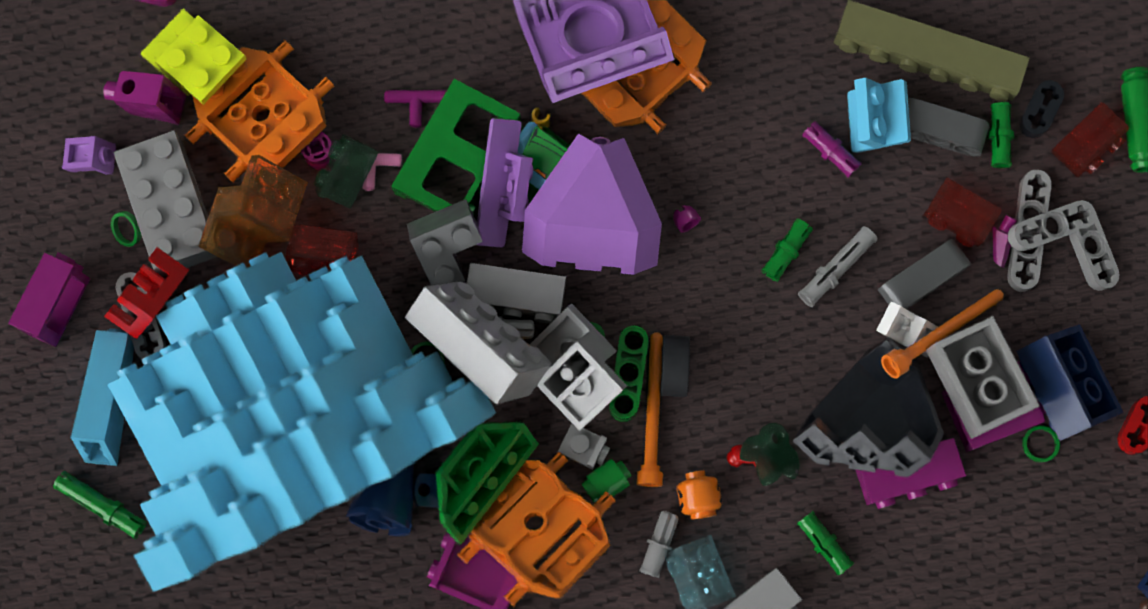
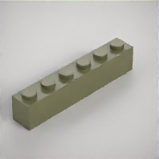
(931, 51)

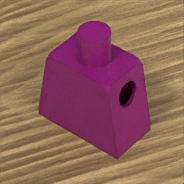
(147, 96)

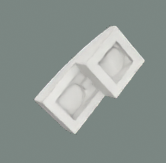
(904, 326)

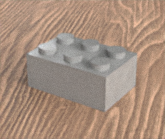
(982, 377)

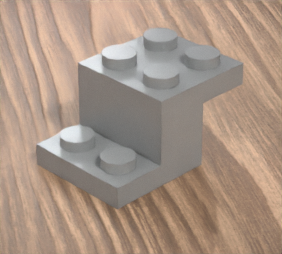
(578, 375)

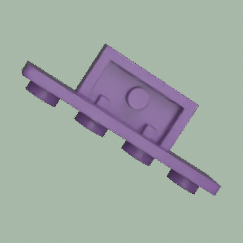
(503, 182)

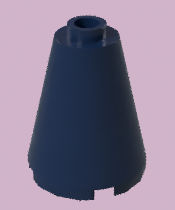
(386, 504)

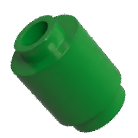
(609, 478)

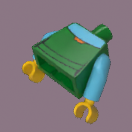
(544, 147)

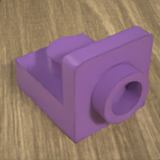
(89, 155)

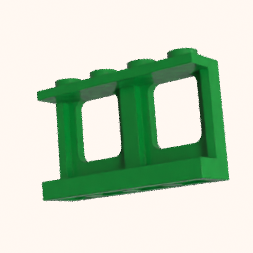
(440, 142)

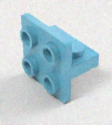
(878, 114)

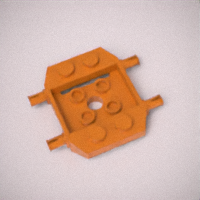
(639, 95)
(293, 118)
(504, 535)

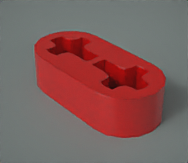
(1130, 426)

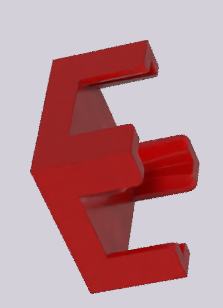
(158, 292)

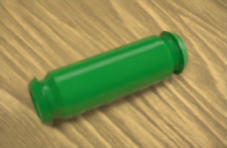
(1135, 108)

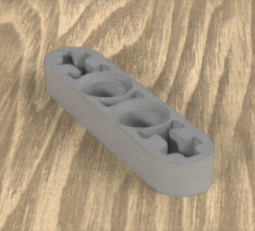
(1043, 194)

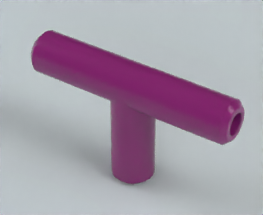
(415, 98)

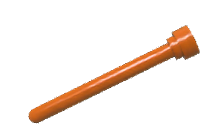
(898, 361)
(650, 472)

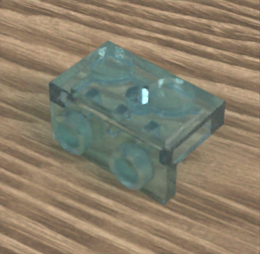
(699, 574)

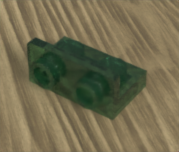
(345, 171)

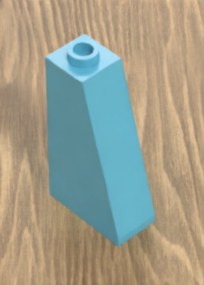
(98, 416)

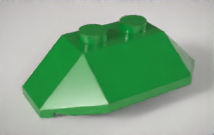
(480, 472)

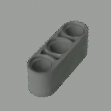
(947, 128)
(925, 275)

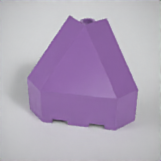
(593, 211)

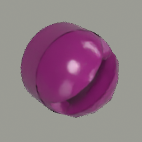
(686, 219)

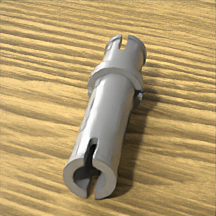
(828, 276)

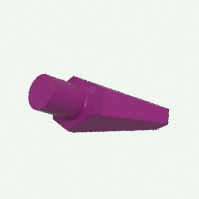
(1001, 245)

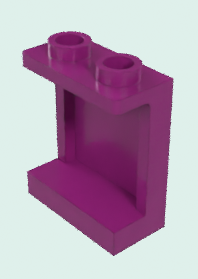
(479, 582)

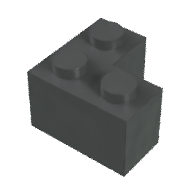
(440, 237)

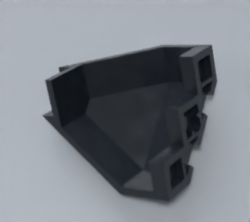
(874, 419)

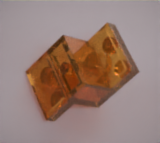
(253, 212)

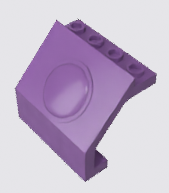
(590, 42)

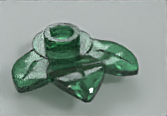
(771, 458)

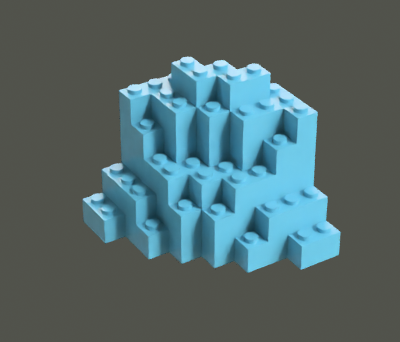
(278, 408)

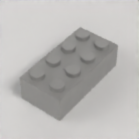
(165, 198)
(478, 341)

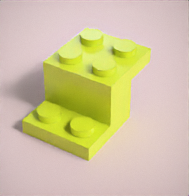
(193, 56)

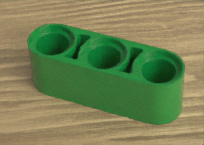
(636, 360)

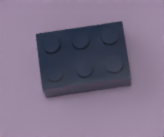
(1069, 382)

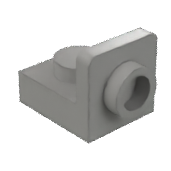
(584, 447)

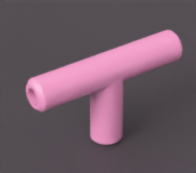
(382, 159)

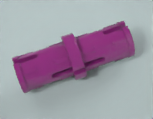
(831, 149)

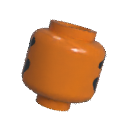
(699, 495)

